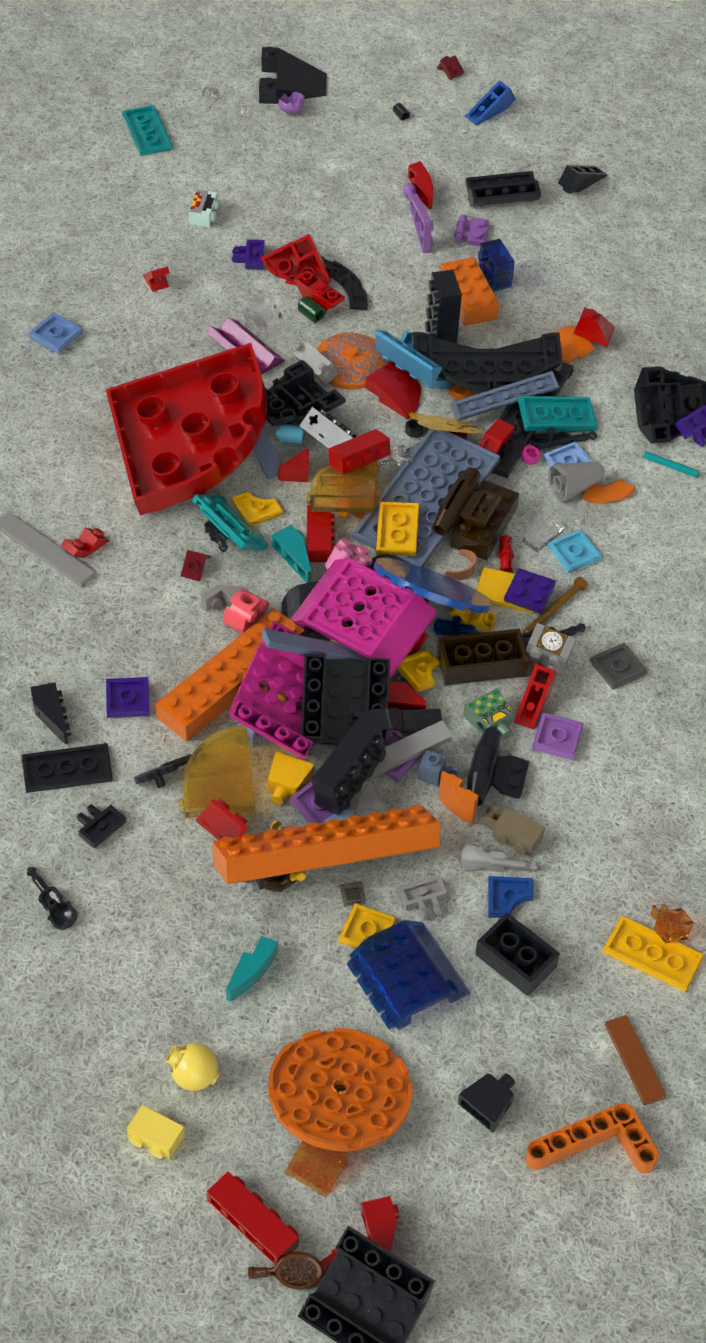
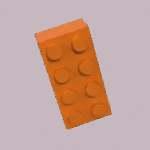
(478, 299)

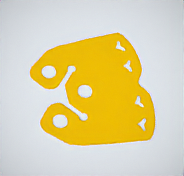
(440, 423)

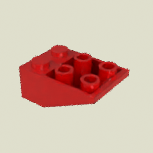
(220, 821)

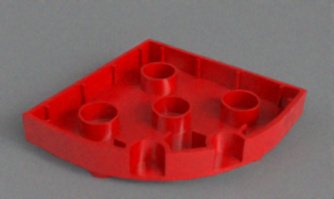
(188, 426)

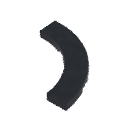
(350, 283)

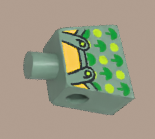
(490, 712)

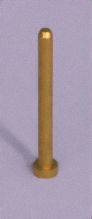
(579, 584)

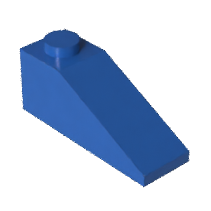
(492, 104)

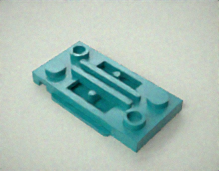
(230, 522)

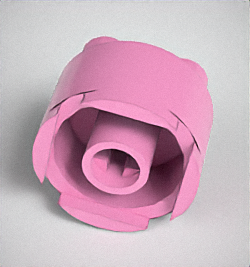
(346, 549)

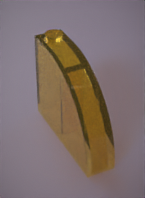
(345, 492)
(217, 771)

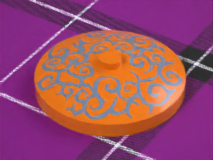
(353, 357)

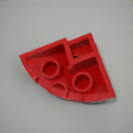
(295, 259)
(395, 389)

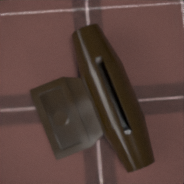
(465, 503)

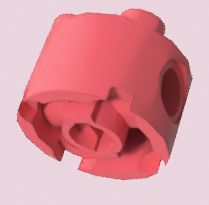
(244, 611)

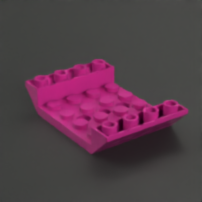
(385, 627)
(262, 710)

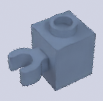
(432, 766)

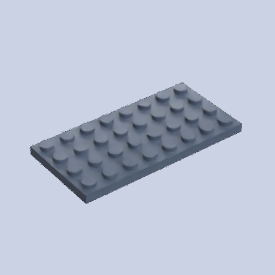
(426, 481)

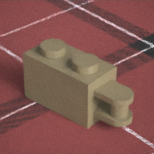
(514, 829)

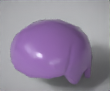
(292, 104)

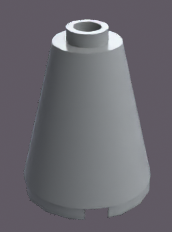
(574, 478)

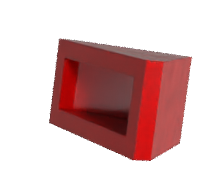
(296, 468)

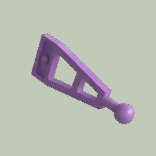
(420, 217)

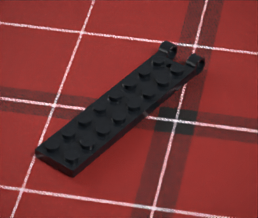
(511, 452)

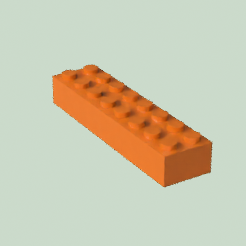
(215, 683)

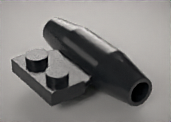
(491, 769)

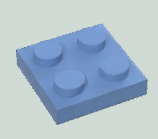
(55, 332)

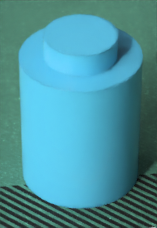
(290, 434)

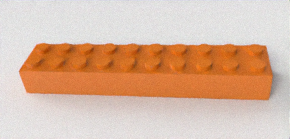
(325, 844)

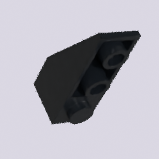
(48, 709)

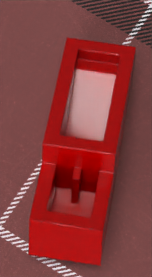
(421, 179)

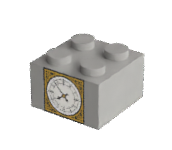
(549, 648)

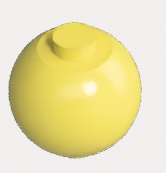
(193, 1066)

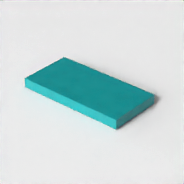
(147, 130)
(557, 412)

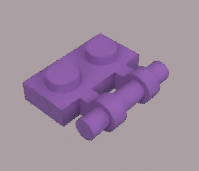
(477, 232)

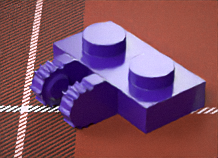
(250, 254)
(693, 424)

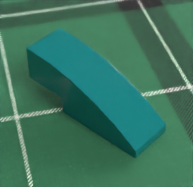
(251, 967)

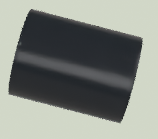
(401, 112)

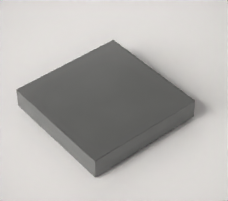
(618, 666)

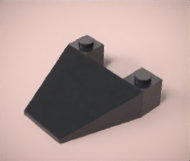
(292, 76)

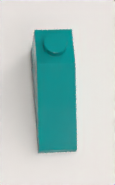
(291, 547)

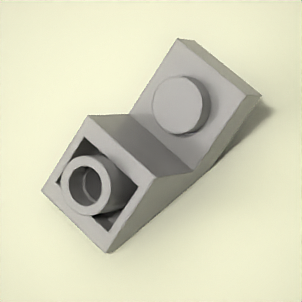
(219, 594)

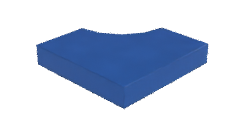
(507, 893)

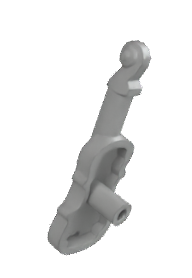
(475, 857)

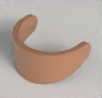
(466, 573)

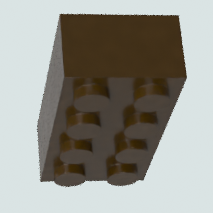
(480, 539)
(482, 656)

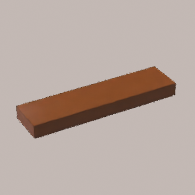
(635, 1060)

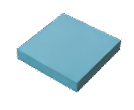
(574, 551)

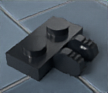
(102, 825)

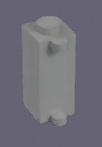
(321, 366)

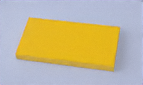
(648, 953)

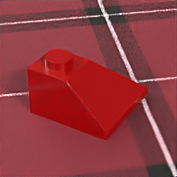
(594, 327)

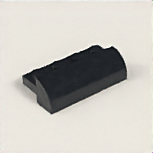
(502, 188)

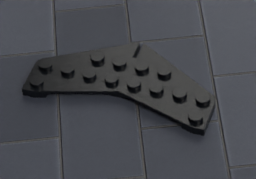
(480, 368)

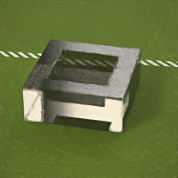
(352, 894)

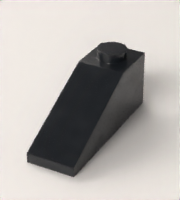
(579, 177)

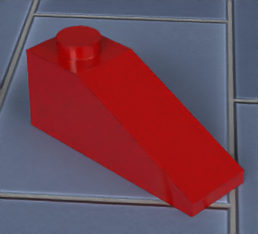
(535, 696)
(380, 1220)

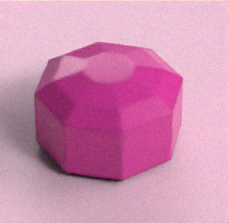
(530, 454)

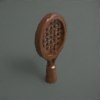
(254, 1272)

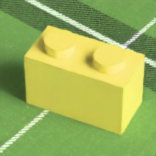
(155, 1133)

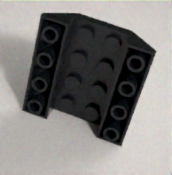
(336, 691)
(367, 1294)

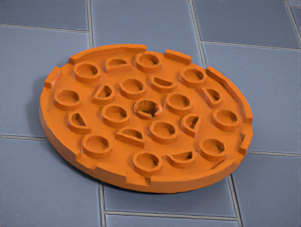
(354, 1119)

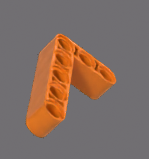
(593, 1136)

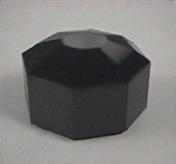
(413, 428)

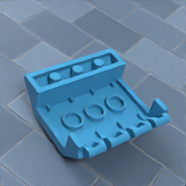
(409, 359)

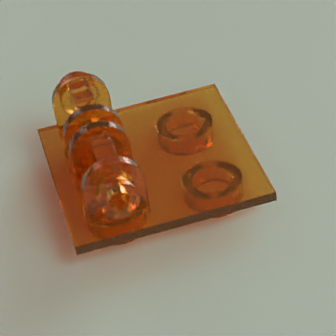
(317, 1167)

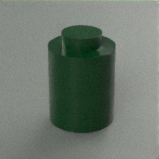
(311, 309)

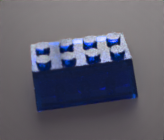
(404, 972)

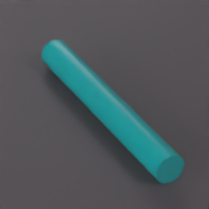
(671, 464)

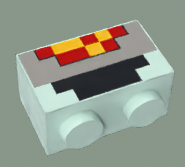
(203, 208)

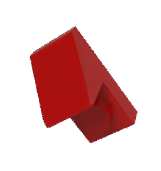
(157, 279)

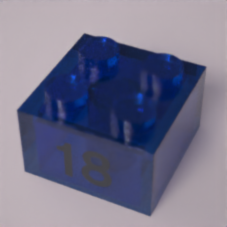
(496, 264)

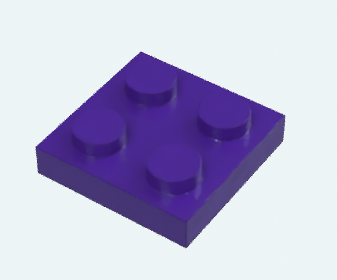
(530, 591)
(127, 697)

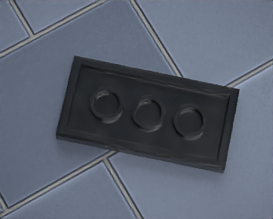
(66, 767)

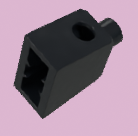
(488, 1099)

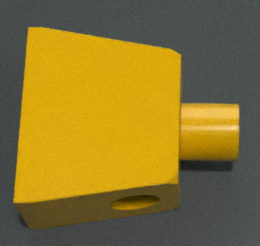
(288, 776)

